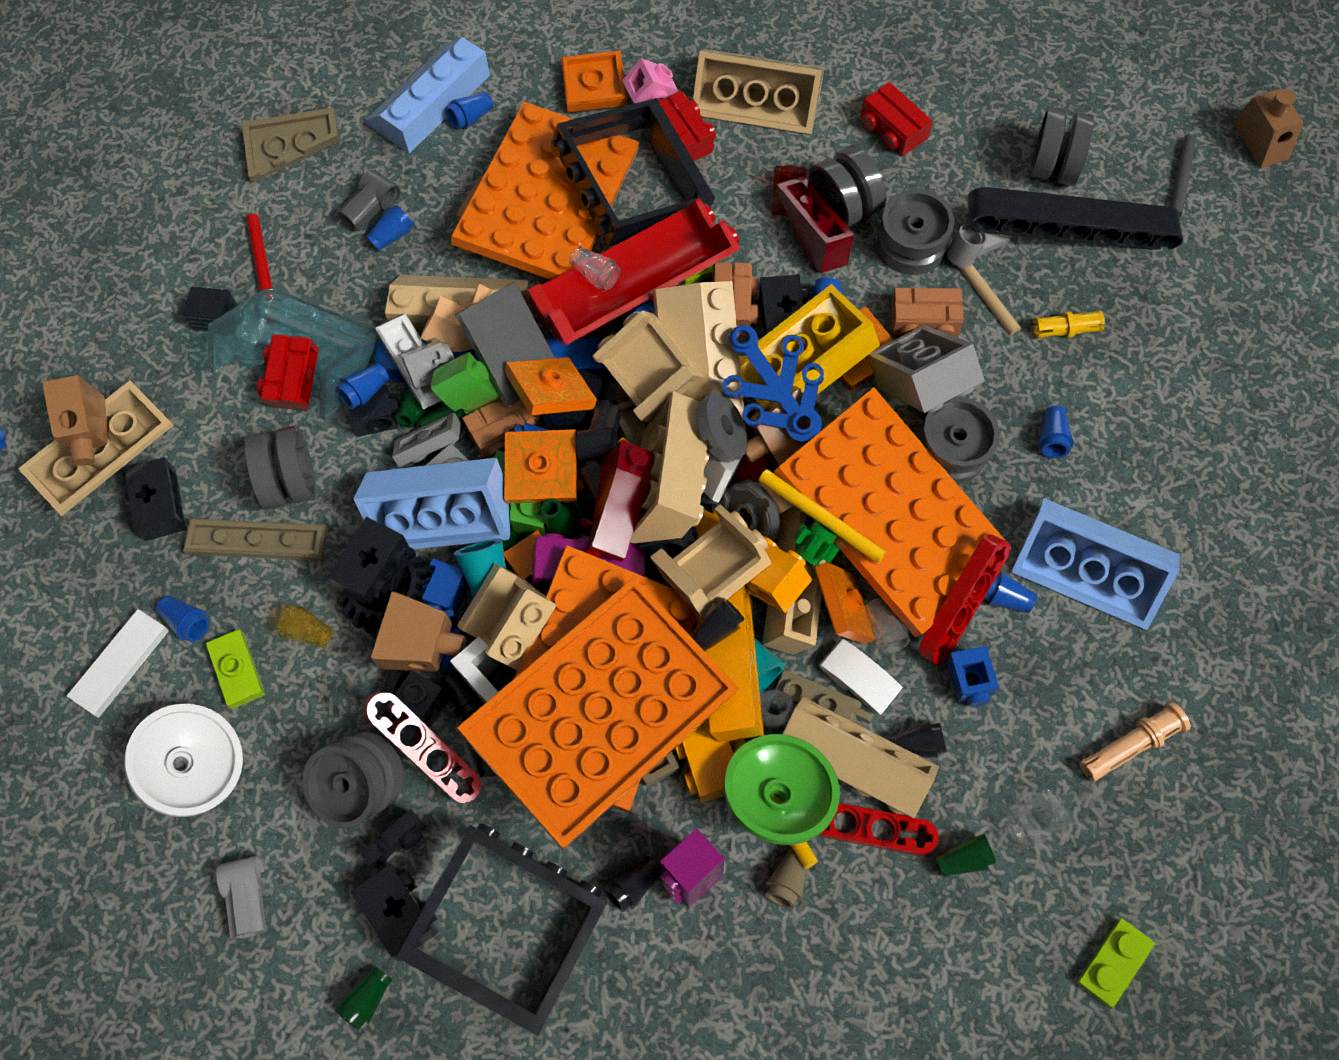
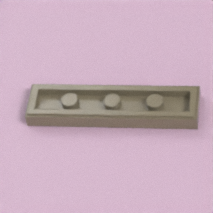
(256, 539)

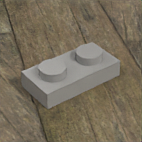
(426, 439)

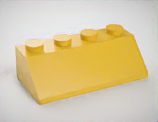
(832, 336)

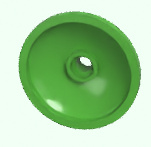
(784, 769)

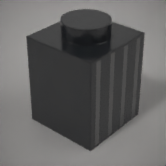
(207, 305)

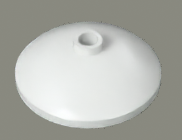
(197, 738)

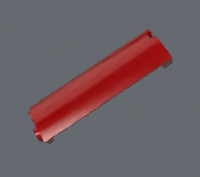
(647, 261)

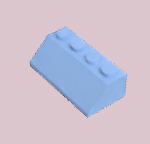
(422, 99)
(438, 502)
(1096, 564)

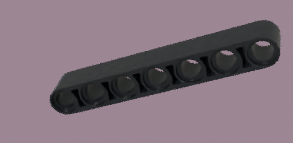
(1073, 219)

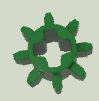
(815, 543)

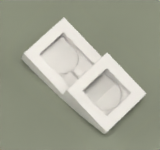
(861, 676)

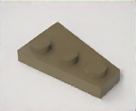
(287, 139)

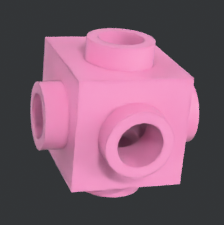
(649, 81)

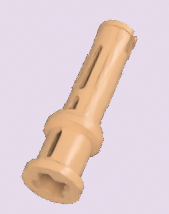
(1148, 734)

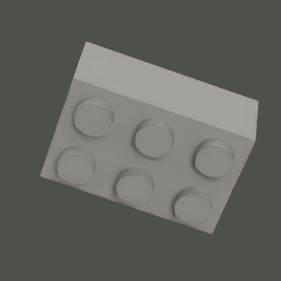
(926, 368)

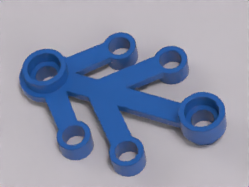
(777, 388)

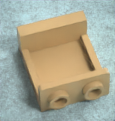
(647, 363)
(715, 562)
(506, 615)

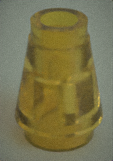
(304, 627)

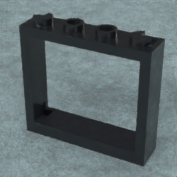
(664, 139)
(550, 874)

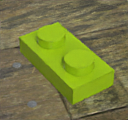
(1115, 963)

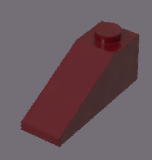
(817, 227)
(620, 498)

